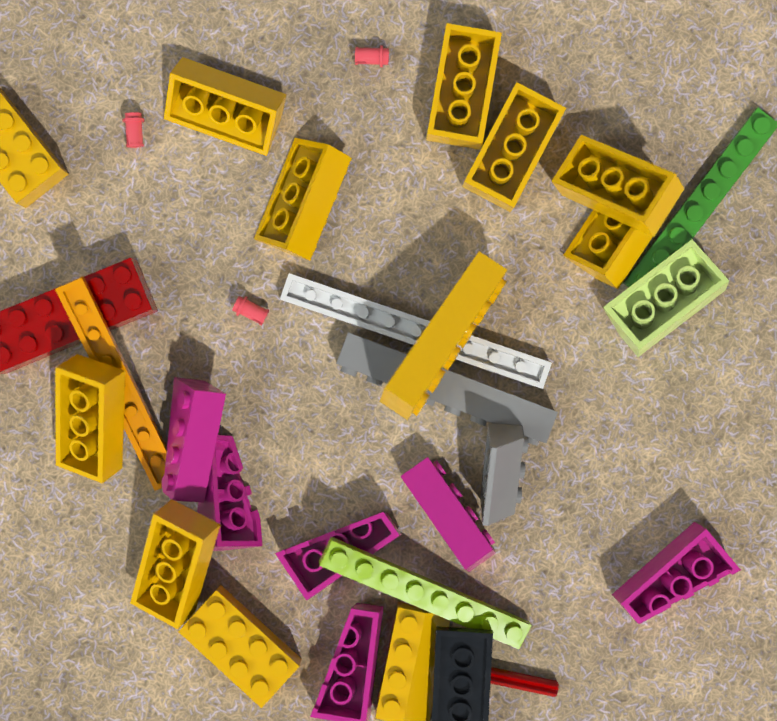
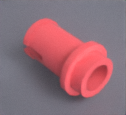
(372, 56)
(133, 125)
(250, 310)

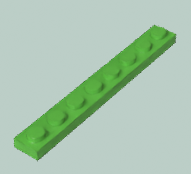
(708, 192)

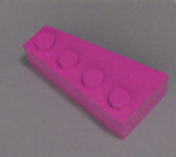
(191, 438)
(448, 514)
(303, 562)
(675, 574)
(352, 671)

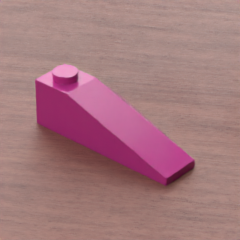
(228, 500)

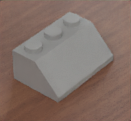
(502, 472)

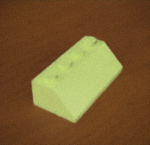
(665, 297)

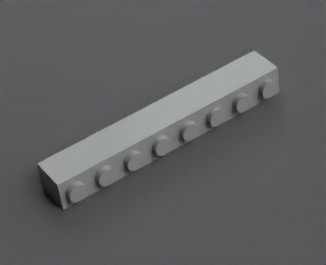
(453, 391)

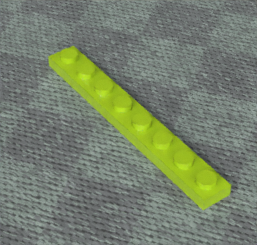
(423, 592)

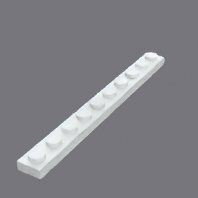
(409, 329)

